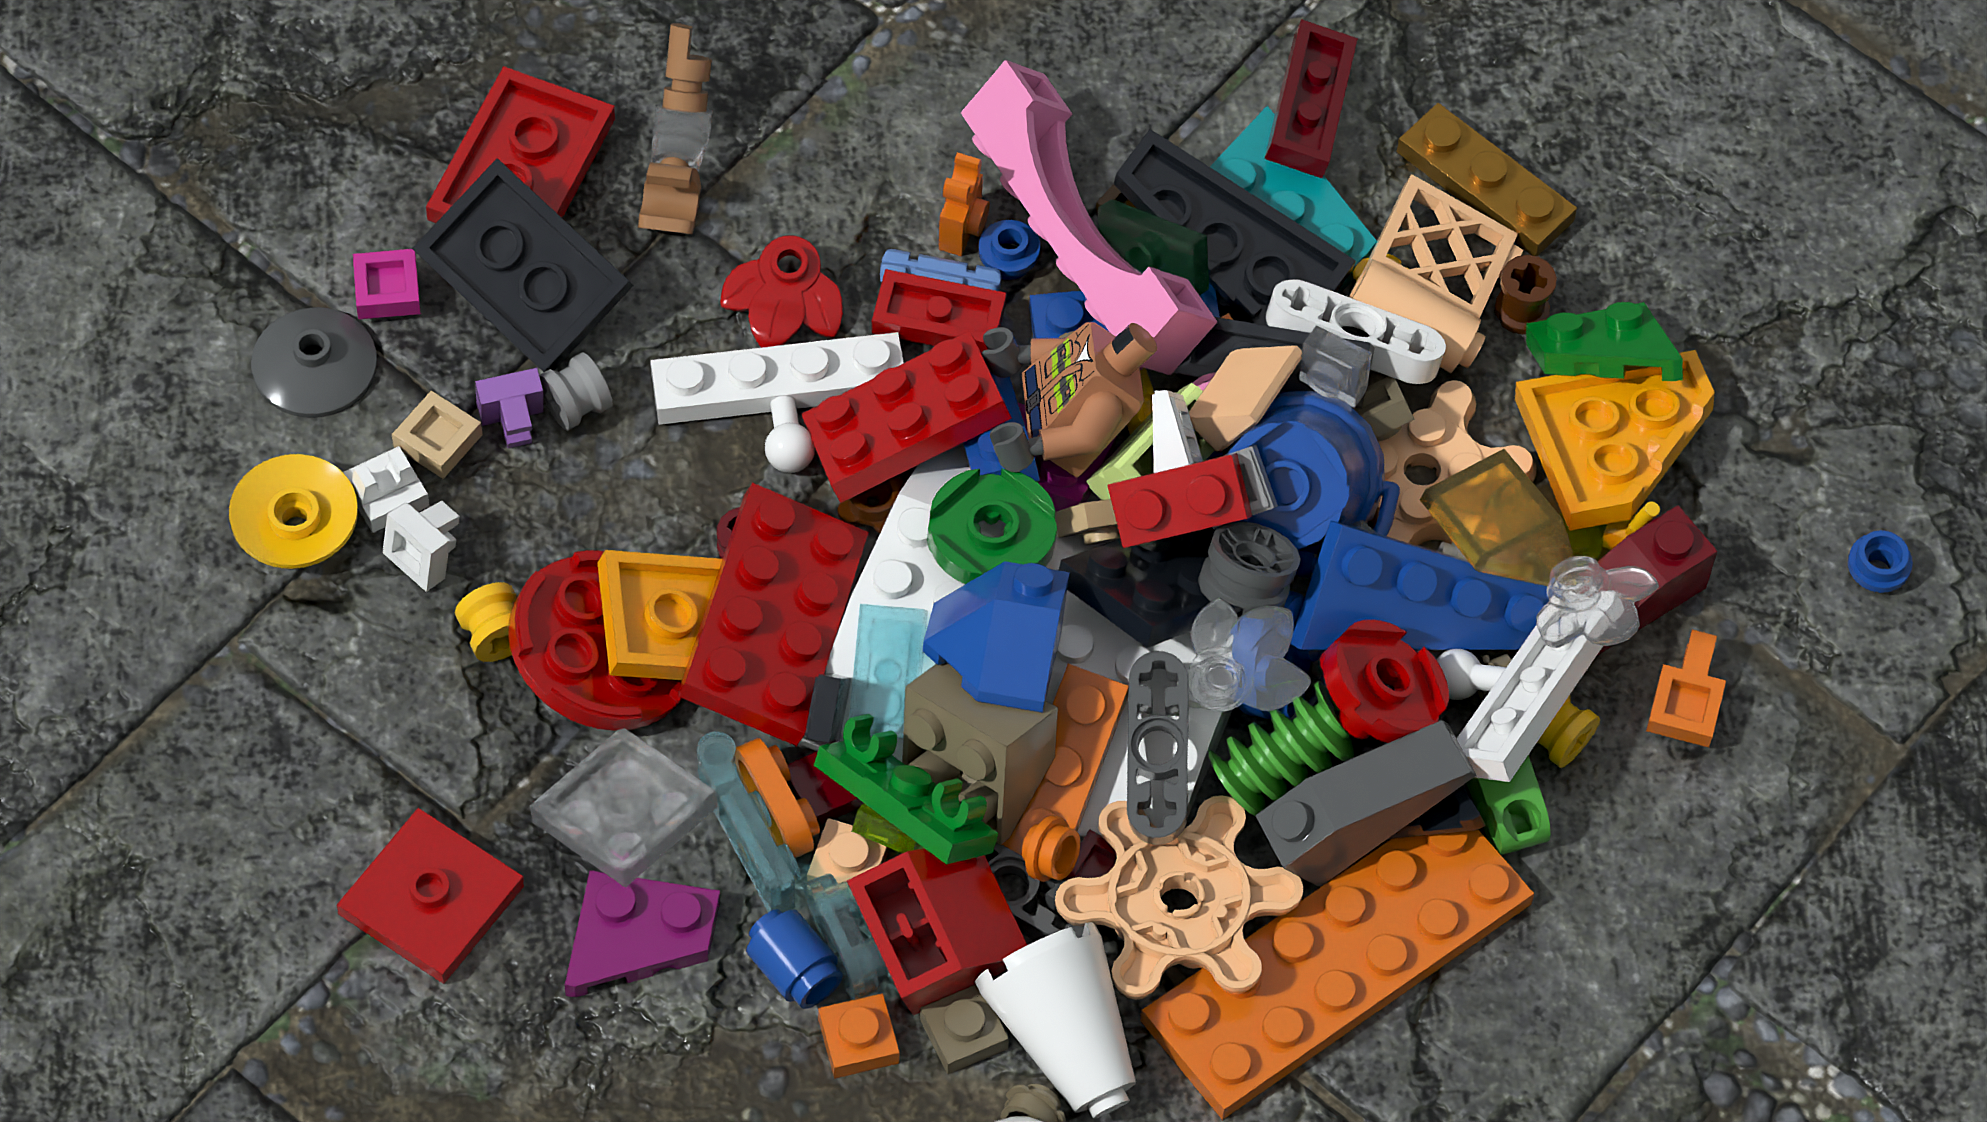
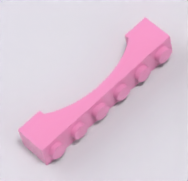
(1023, 130)

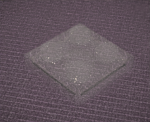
(623, 806)

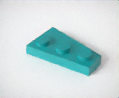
(1295, 194)

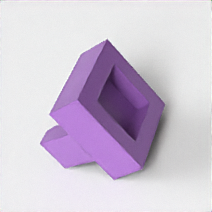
(511, 401)

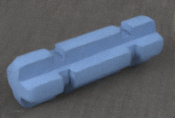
(941, 269)

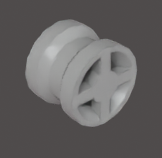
(575, 391)

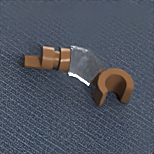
(678, 140)

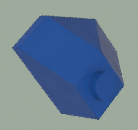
(1002, 633)

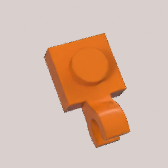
(1686, 697)

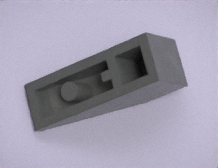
(1363, 802)

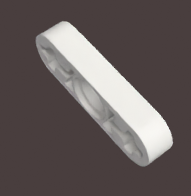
(1412, 350)

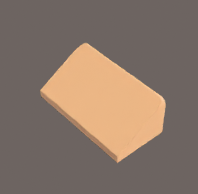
(1242, 392)

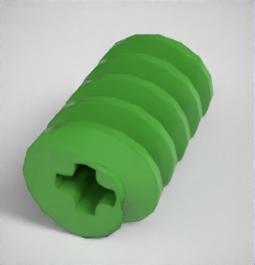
(1284, 752)

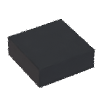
(827, 707)

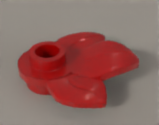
(782, 300)

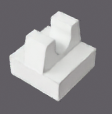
(384, 485)
(421, 541)

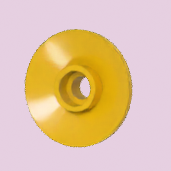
(289, 489)

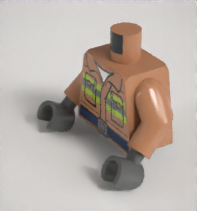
(1074, 393)

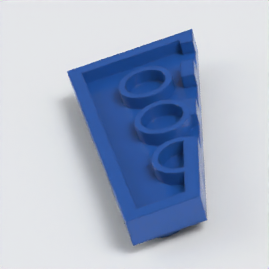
(1416, 588)

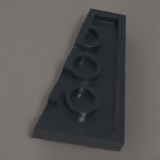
(1246, 238)

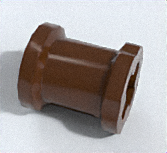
(1525, 292)

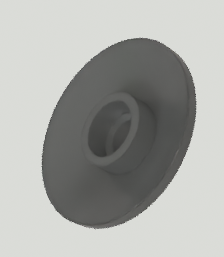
(318, 382)

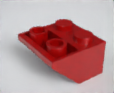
(936, 923)

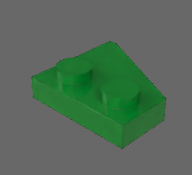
(1603, 343)

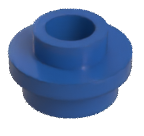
(1011, 262)
(1886, 548)

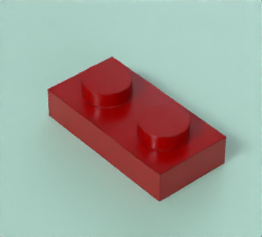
(935, 309)
(1180, 500)

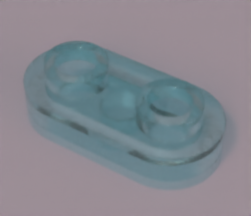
(834, 916)

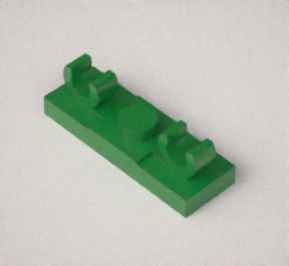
(906, 793)

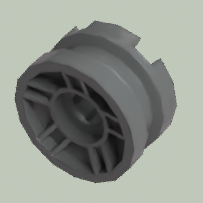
(1249, 566)

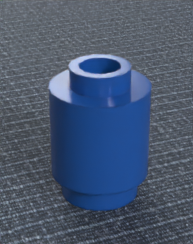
(794, 957)

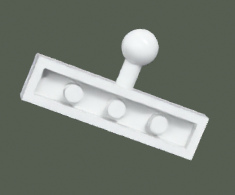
(770, 381)
(1519, 702)

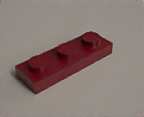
(1311, 99)

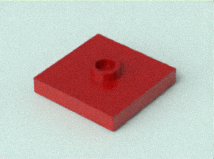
(430, 895)

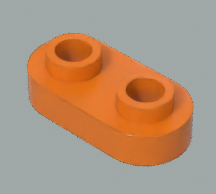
(768, 773)

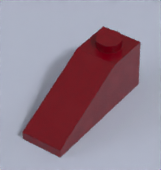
(1674, 554)

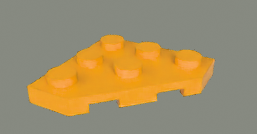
(1612, 437)

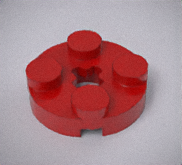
(1354, 676)

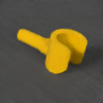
(1618, 531)

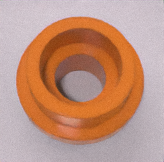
(1050, 849)

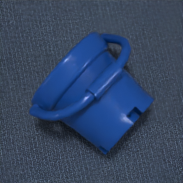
(1320, 469)

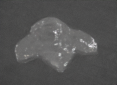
(1593, 602)
(1253, 654)

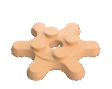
(1439, 441)
(1195, 937)

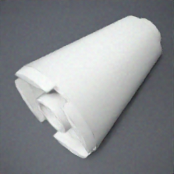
(1066, 1017)

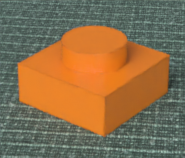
(858, 1035)

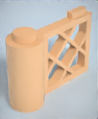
(1421, 291)

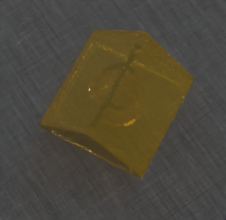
(1500, 520)

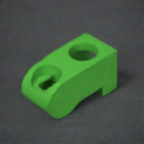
(1512, 810)

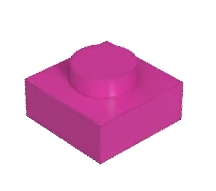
(386, 284)

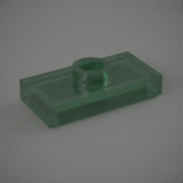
(1155, 243)

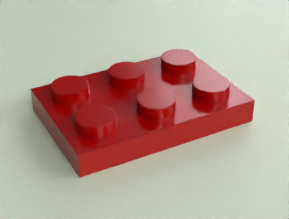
(536, 132)
(905, 416)

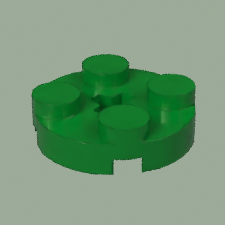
(971, 498)

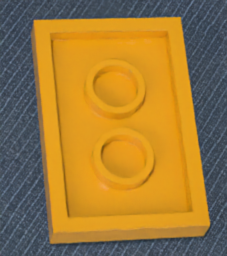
(653, 610)

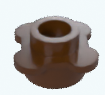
(859, 511)

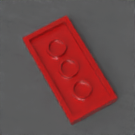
(773, 614)

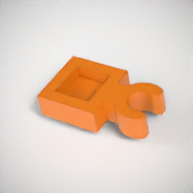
(964, 208)

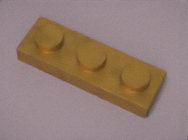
(1486, 178)

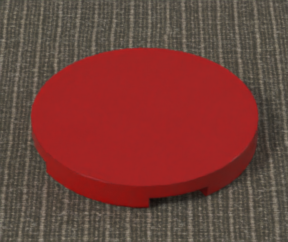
(563, 651)

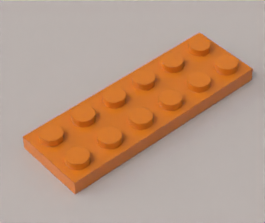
(1337, 962)

